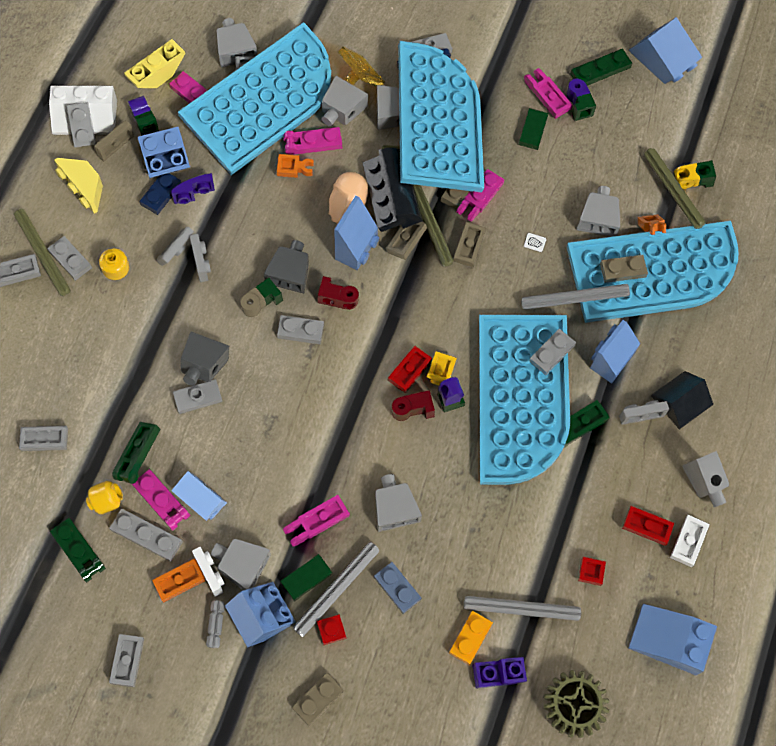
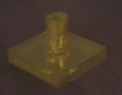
(360, 68)

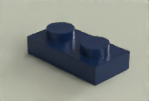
(159, 193)

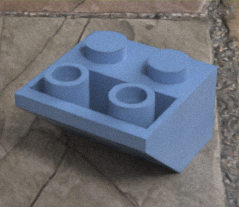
(163, 152)
(614, 351)
(259, 613)

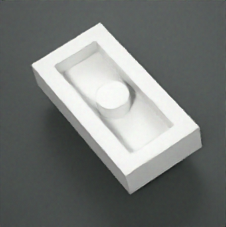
(689, 541)
(213, 579)

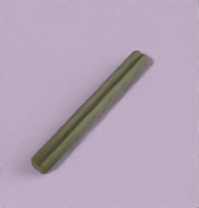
(674, 188)
(433, 228)
(42, 252)

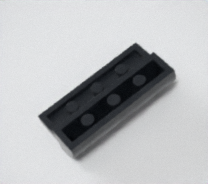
(392, 201)

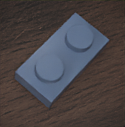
(397, 587)

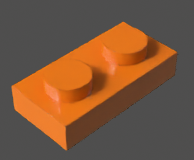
(179, 580)

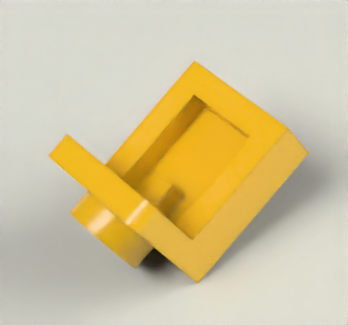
(441, 367)

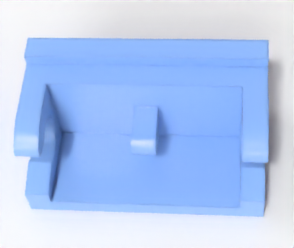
(199, 496)

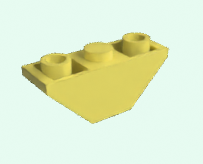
(157, 66)
(81, 180)

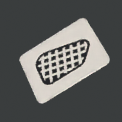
(534, 242)

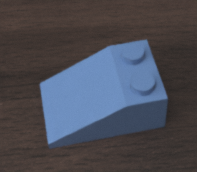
(355, 235)
(673, 638)

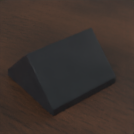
(686, 398)

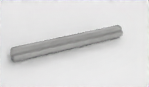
(575, 296)
(336, 589)
(522, 608)

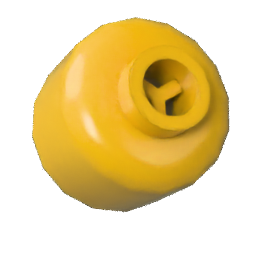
(114, 264)
(104, 497)

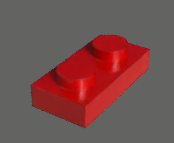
(410, 369)
(648, 525)

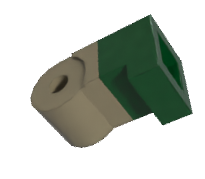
(260, 297)

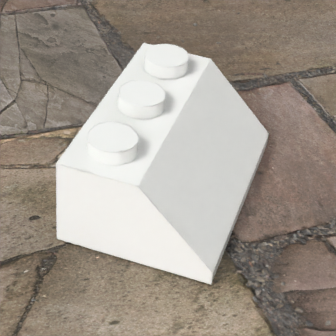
(101, 102)

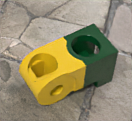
(696, 175)

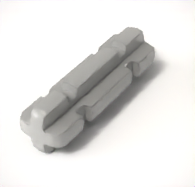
(215, 624)

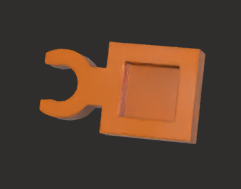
(291, 165)
(652, 224)

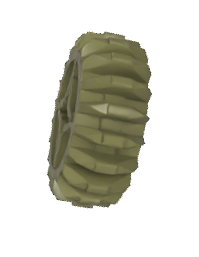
(586, 705)

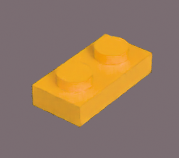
(470, 638)

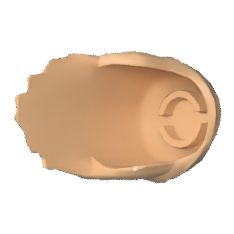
(343, 193)

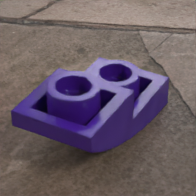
(185, 191)
(499, 672)

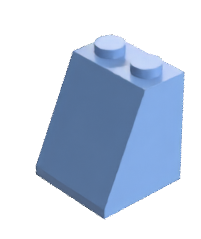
(667, 52)

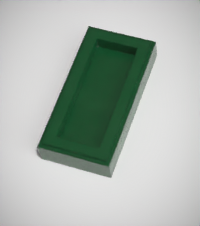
(533, 129)
(306, 577)

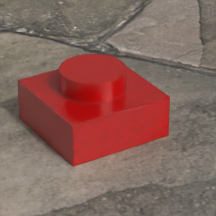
(592, 571)
(331, 629)

